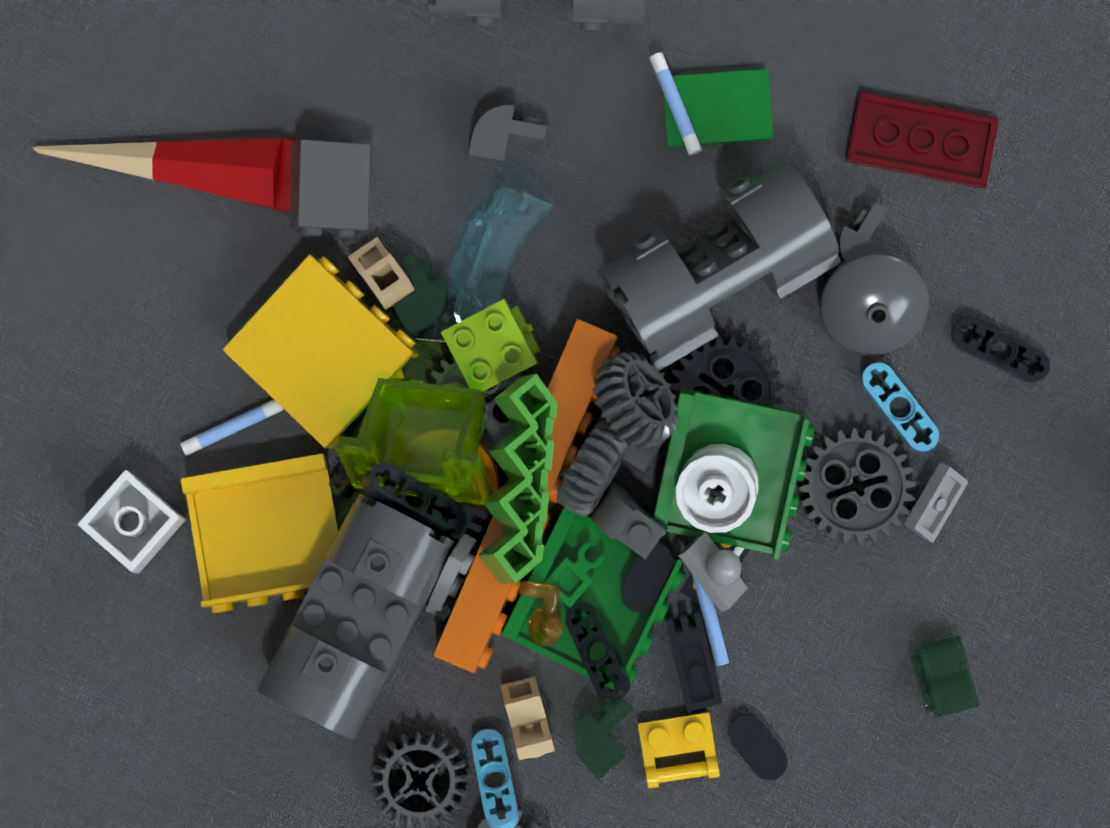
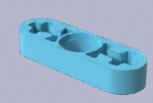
(924, 421)
(500, 765)

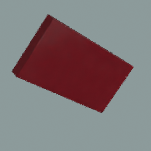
(922, 140)

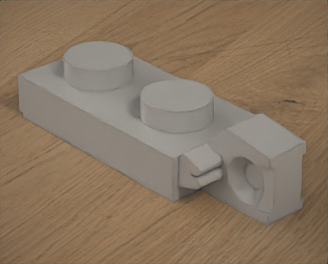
(449, 583)

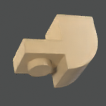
(381, 273)
(527, 718)

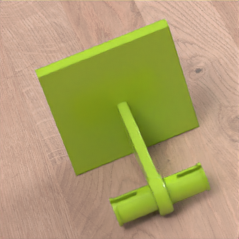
(492, 345)

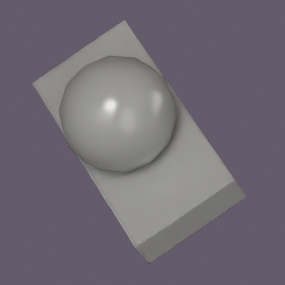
(715, 571)

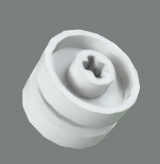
(715, 509)

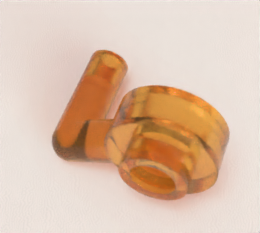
(544, 623)

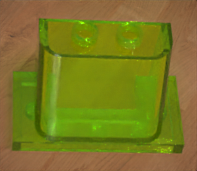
(424, 433)

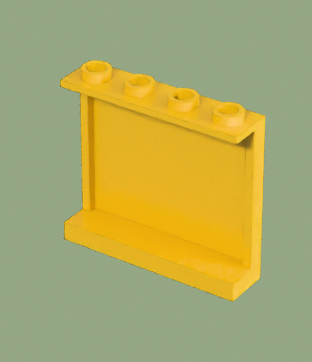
(320, 349)
(261, 530)

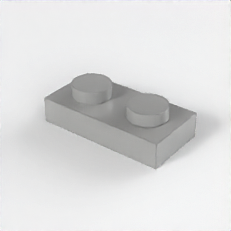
(936, 502)

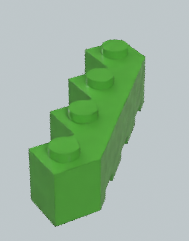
(526, 460)

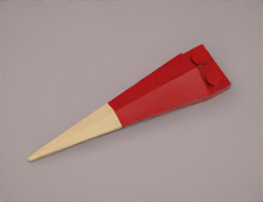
(233, 168)

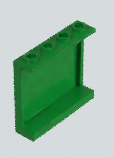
(765, 434)
(627, 628)

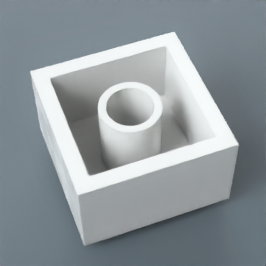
(131, 522)

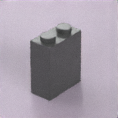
(329, 188)

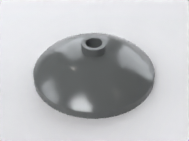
(871, 284)

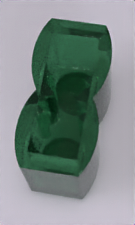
(945, 677)

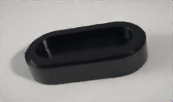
(646, 579)
(757, 747)

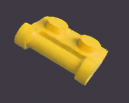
(678, 737)

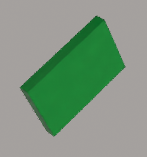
(723, 107)

